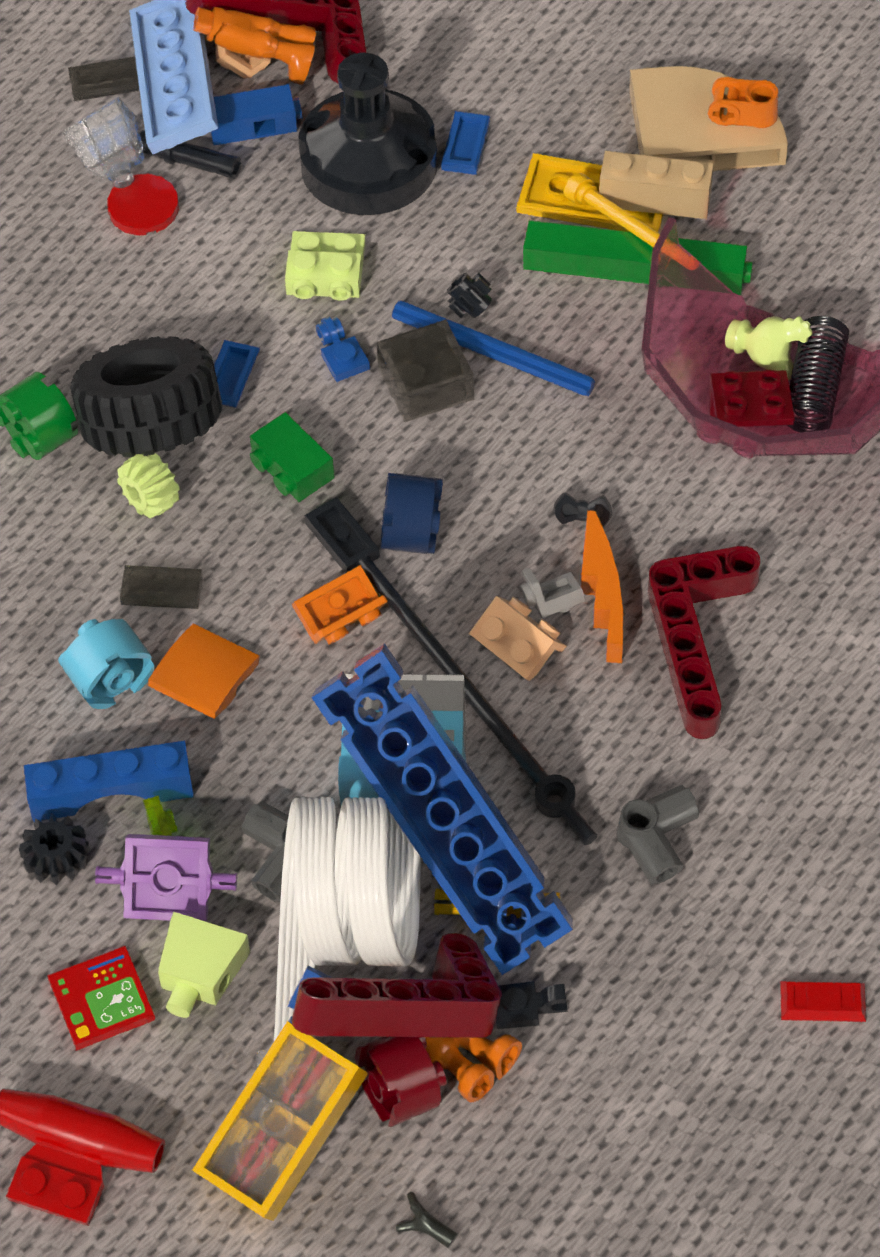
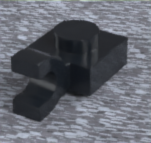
(522, 1004)

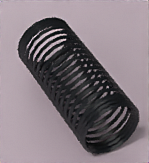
(821, 346)

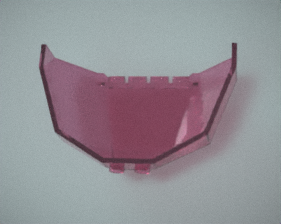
(686, 342)

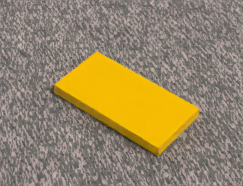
(544, 194)

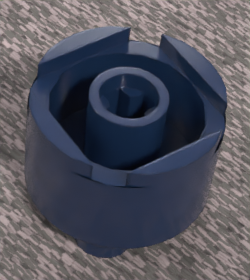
(411, 513)

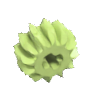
(148, 484)

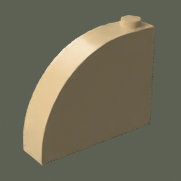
(674, 122)

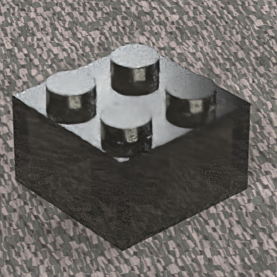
(425, 370)

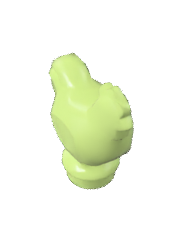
(769, 341)

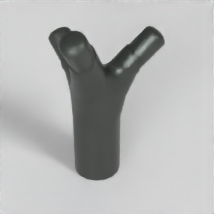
(427, 1223)

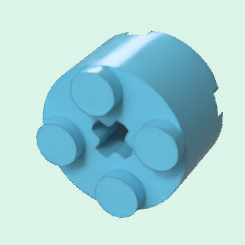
(106, 661)

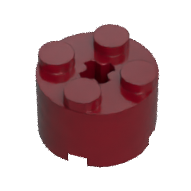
(400, 1077)

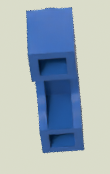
(144, 772)

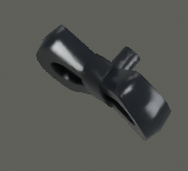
(569, 509)

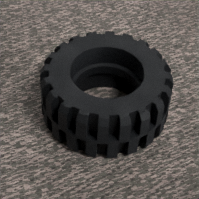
(146, 396)

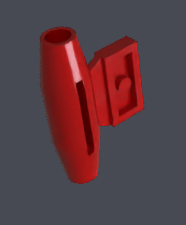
(70, 1147)

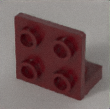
(751, 398)

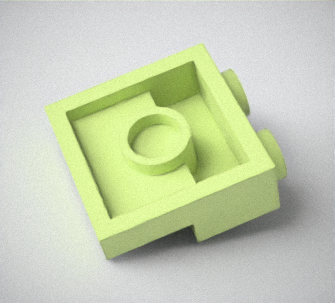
(325, 265)

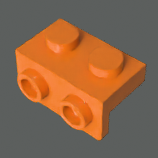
(338, 605)

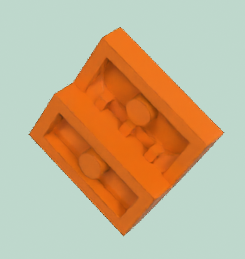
(203, 670)

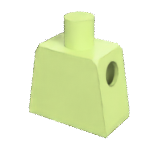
(199, 962)

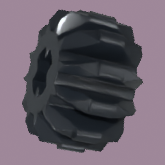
(44, 861)

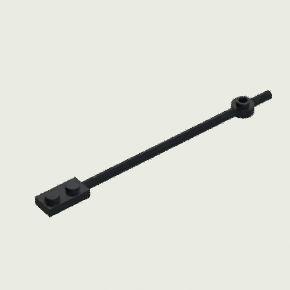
(353, 547)

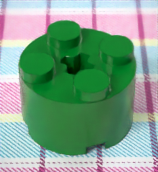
(36, 417)

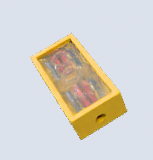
(280, 1122)

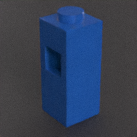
(255, 114)

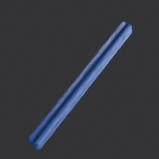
(499, 350)

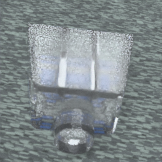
(108, 143)

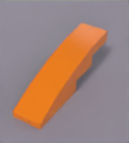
(601, 579)

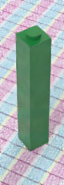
(622, 254)

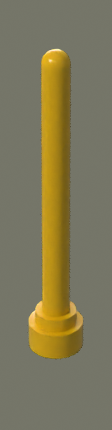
(583, 191)

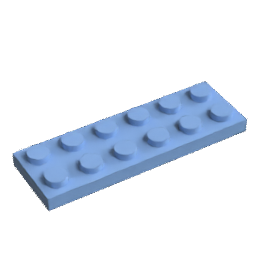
(172, 74)

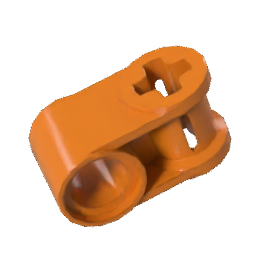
(747, 102)

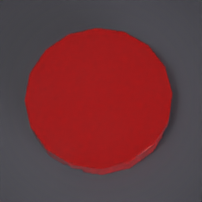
(144, 205)

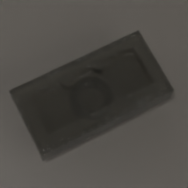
(104, 78)
(161, 587)

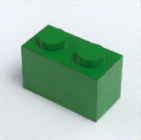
(291, 457)

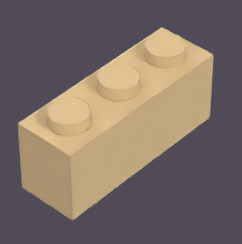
(657, 184)

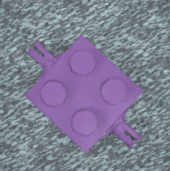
(166, 877)

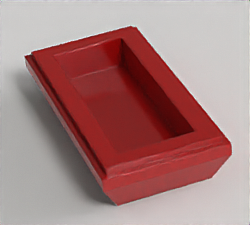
(823, 1001)

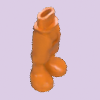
(259, 38)
(477, 1078)

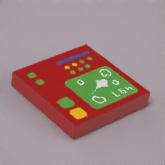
(101, 998)

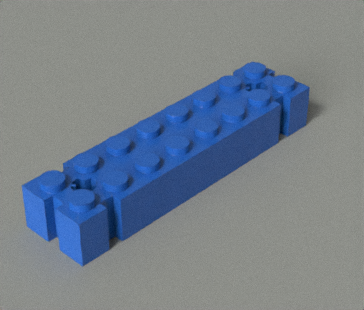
(443, 809)

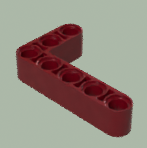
(336, 19)
(684, 632)
(455, 1003)

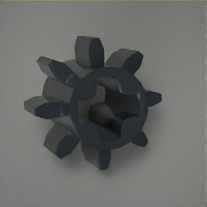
(469, 295)

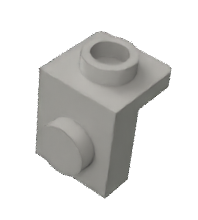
(552, 596)

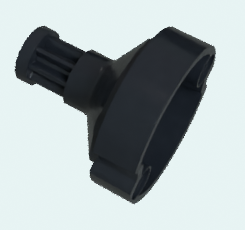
(367, 144)

